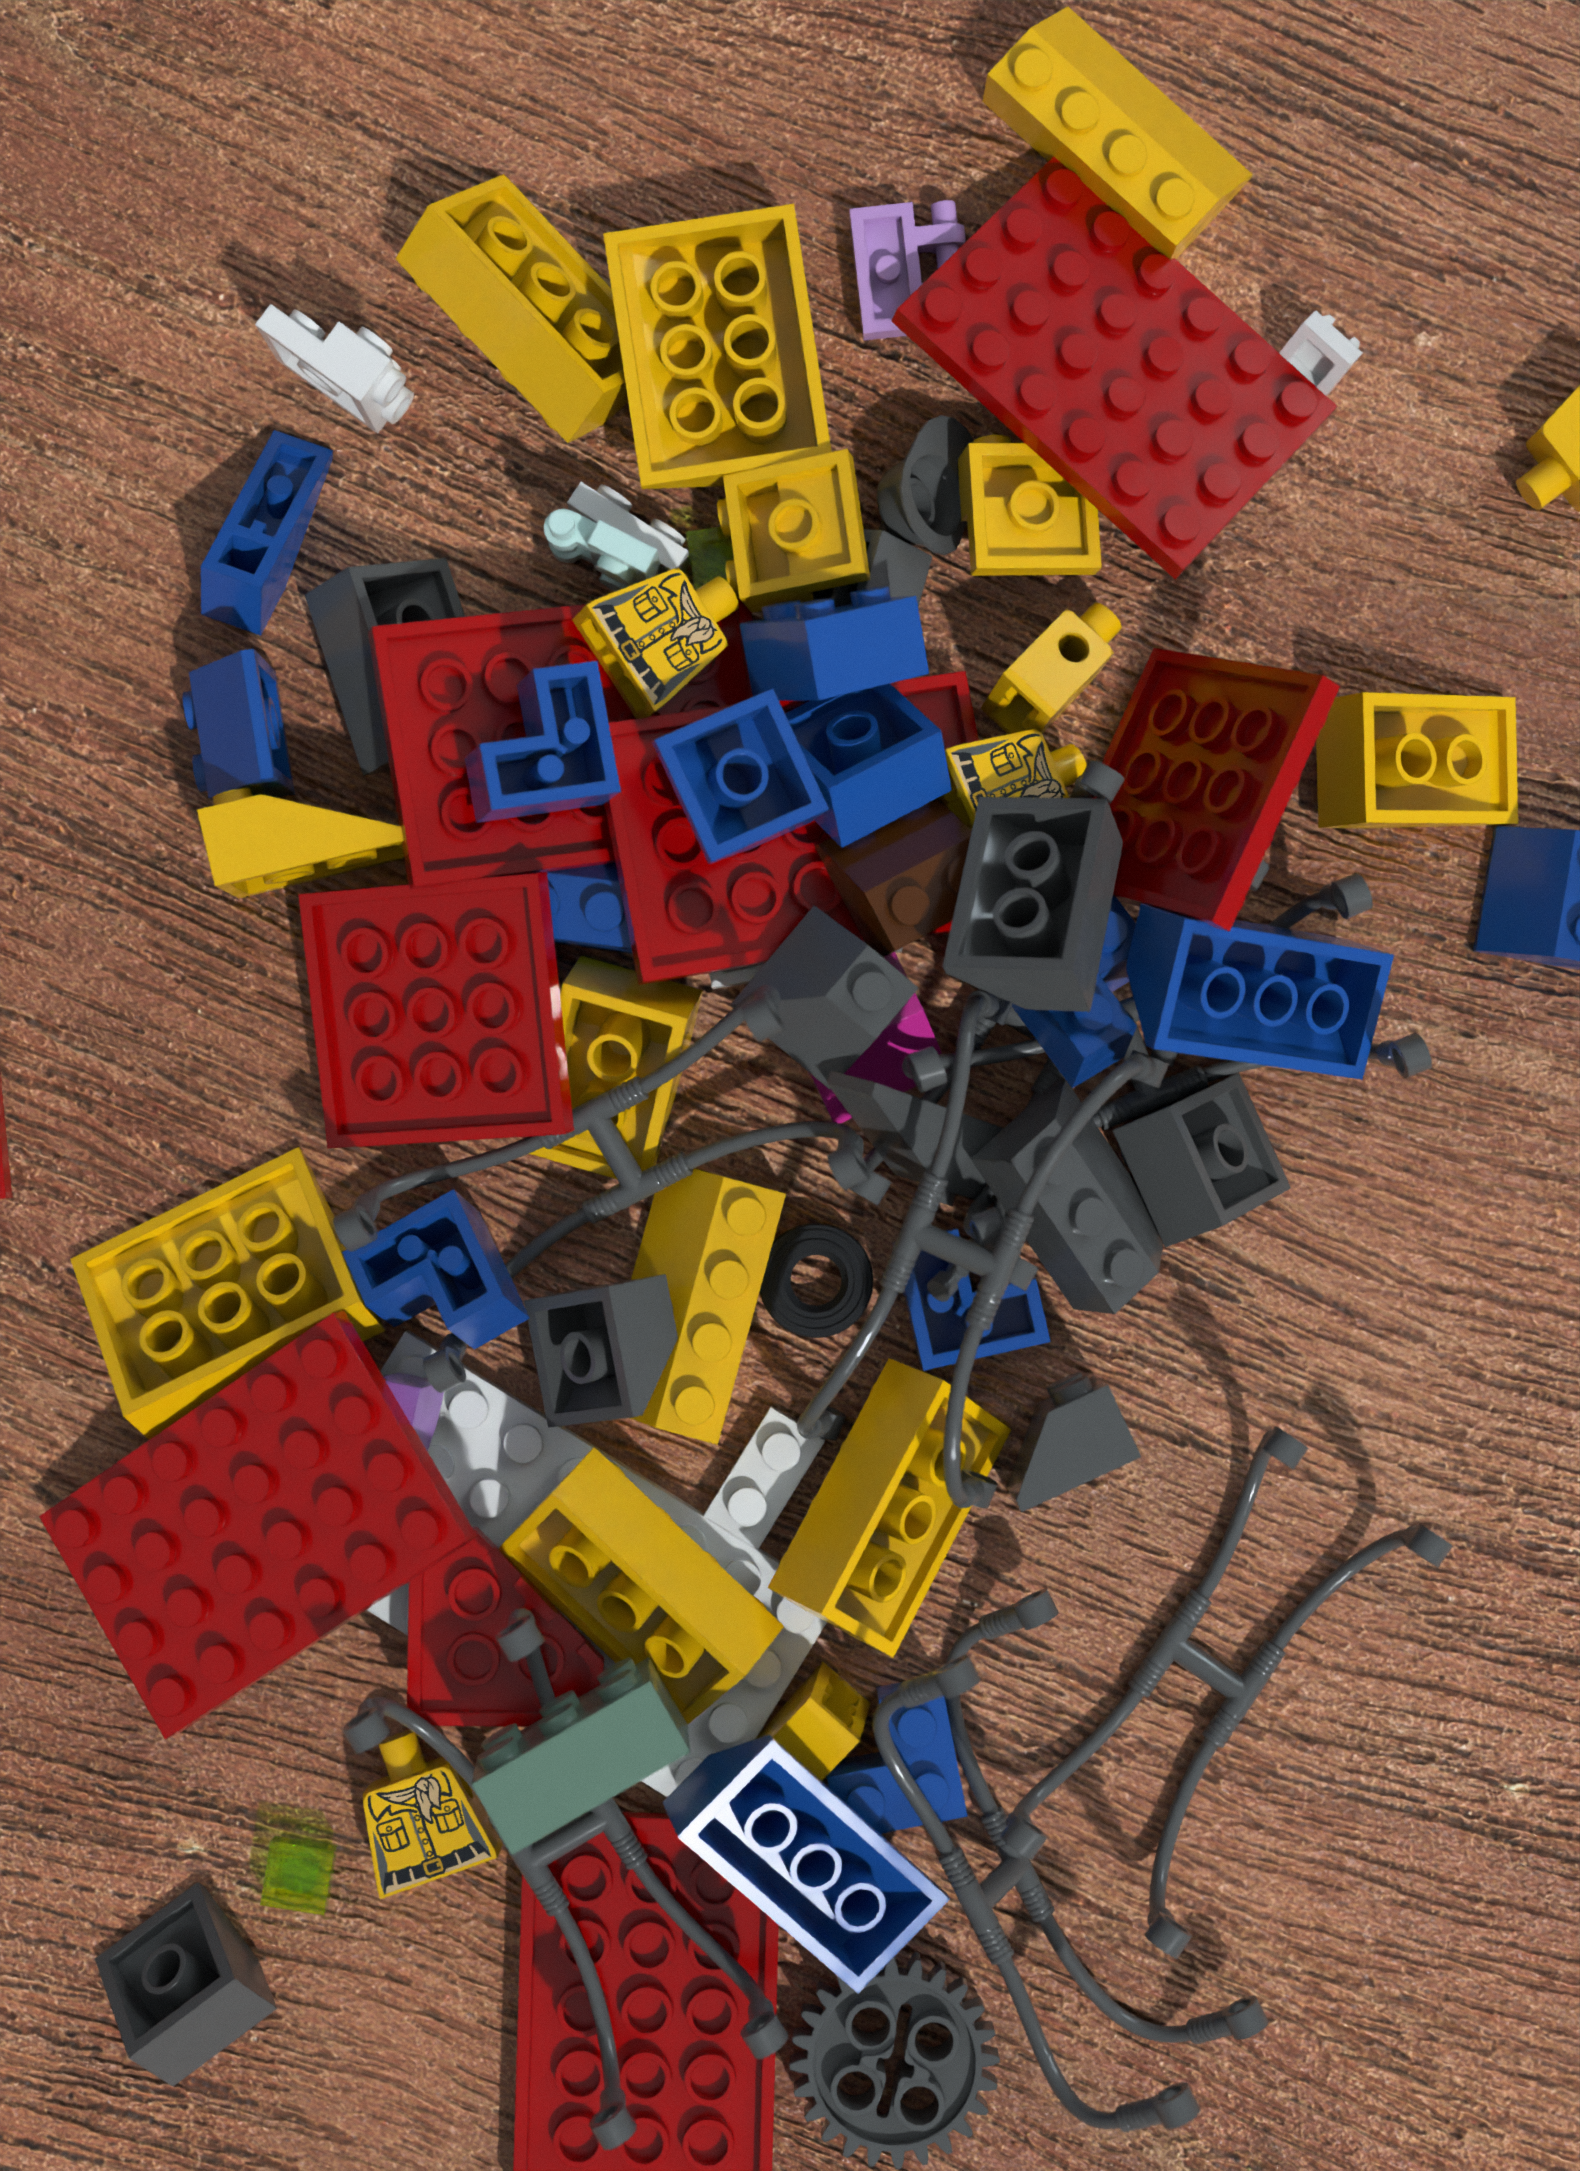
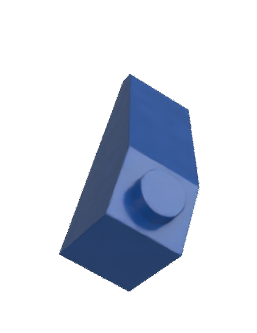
(263, 533)

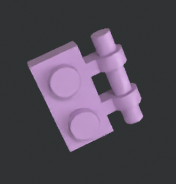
(888, 257)

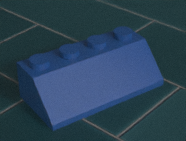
(1256, 993)
(804, 1857)

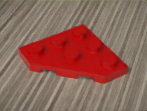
(454, 1659)

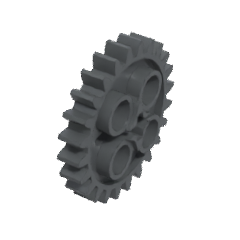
(949, 2070)

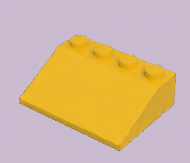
(716, 346)
(216, 1289)

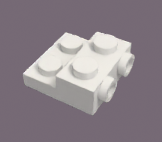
(344, 367)

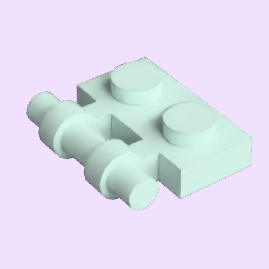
(614, 553)

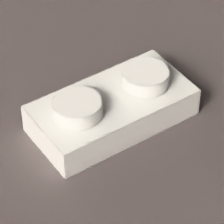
(614, 510)
(763, 1478)

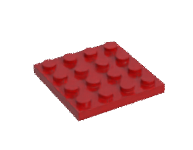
(1207, 776)
(437, 1012)

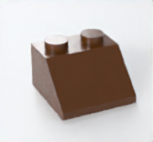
(901, 875)

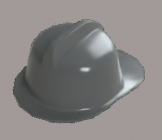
(922, 491)

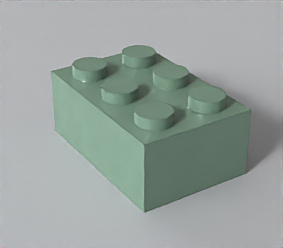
(579, 1753)

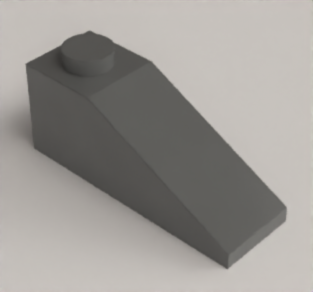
(908, 1132)

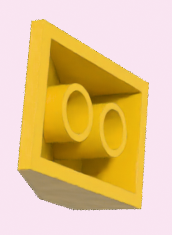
(1417, 761)
(280, 843)
(611, 1037)

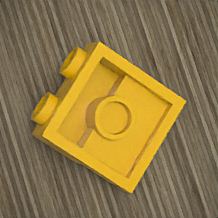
(1023, 513)
(793, 529)

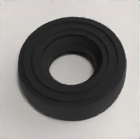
(855, 1287)

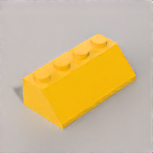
(1114, 130)
(523, 302)
(714, 1248)
(885, 1510)
(641, 1584)

